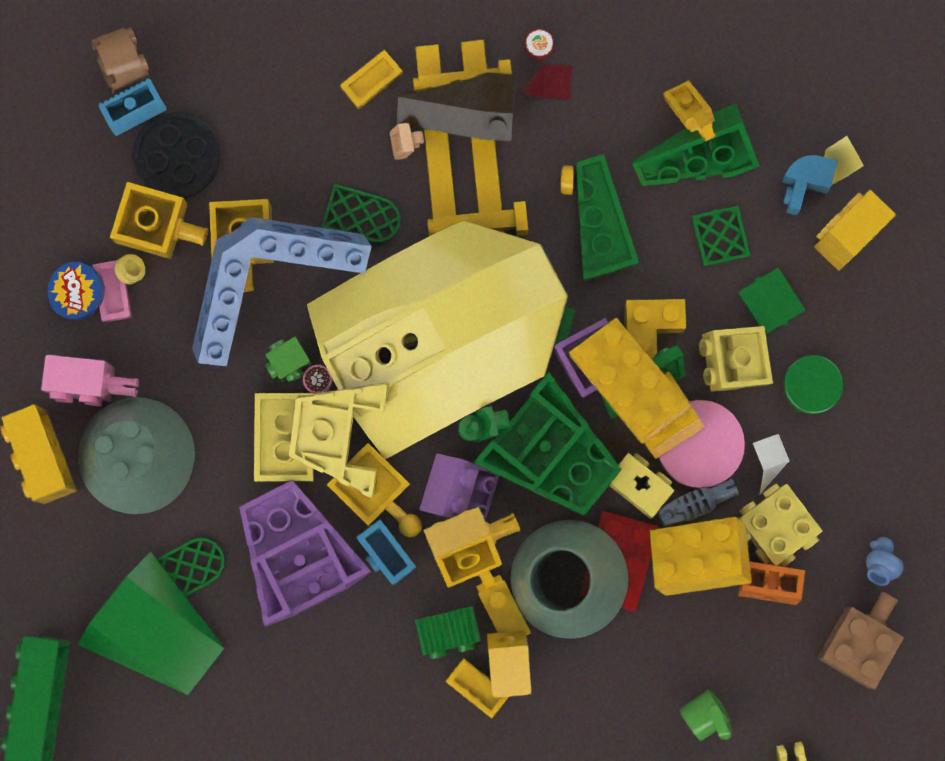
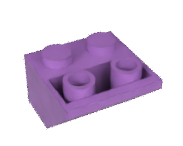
(458, 487)

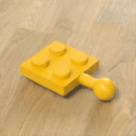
(387, 488)

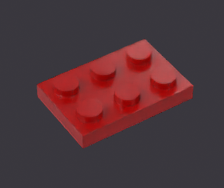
(635, 544)

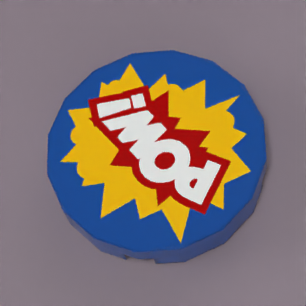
(75, 290)

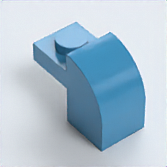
(807, 173)

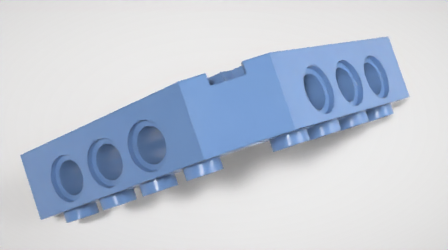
(266, 241)

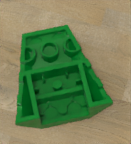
(552, 451)
(153, 629)

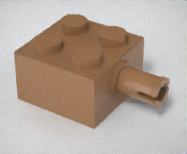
(862, 643)

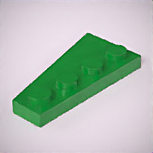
(603, 229)

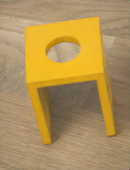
(509, 664)

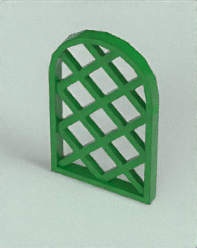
(356, 193)
(203, 583)

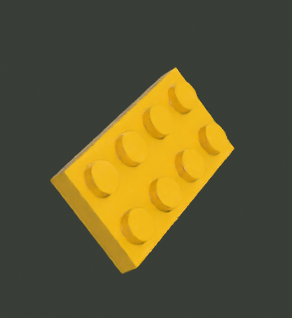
(629, 380)

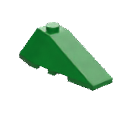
(691, 156)

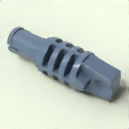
(696, 503)

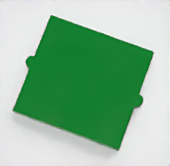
(771, 301)

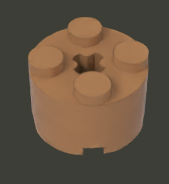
(120, 60)

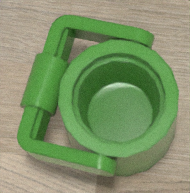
(707, 715)

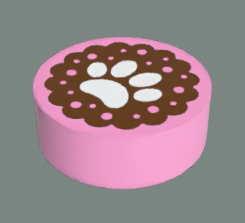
(317, 379)

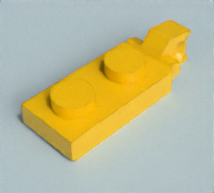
(691, 109)
(500, 604)

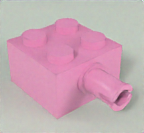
(84, 380)

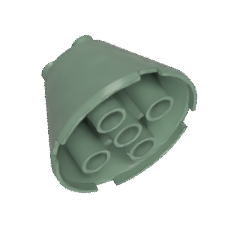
(136, 455)

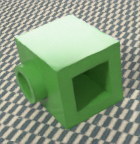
(287, 360)

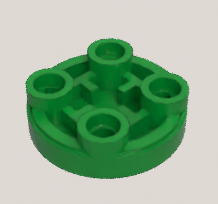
(813, 384)

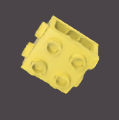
(779, 526)

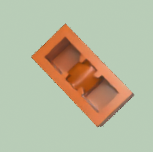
(774, 584)

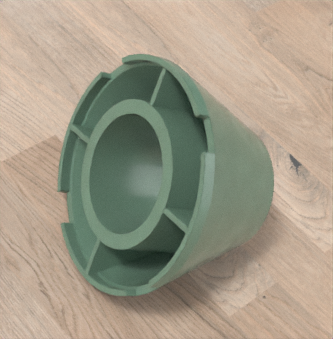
(606, 569)

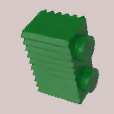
(447, 632)

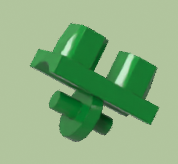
(483, 425)

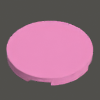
(709, 454)

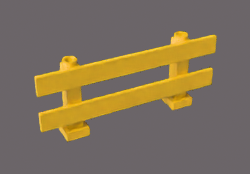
(483, 150)

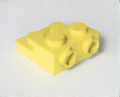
(736, 358)

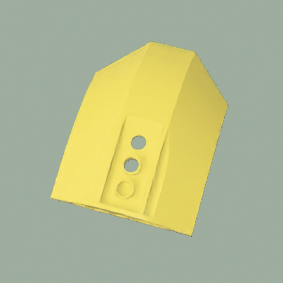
(482, 323)

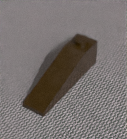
(468, 107)

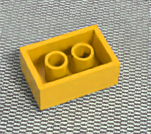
(853, 228)
(37, 454)
(700, 556)

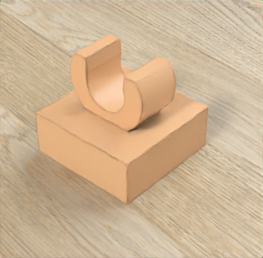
(404, 140)

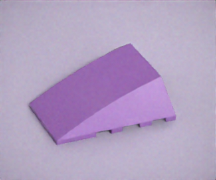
(295, 553)

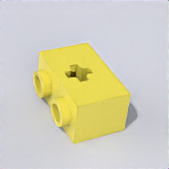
(648, 500)

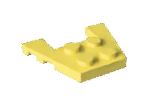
(324, 432)

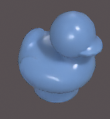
(881, 562)

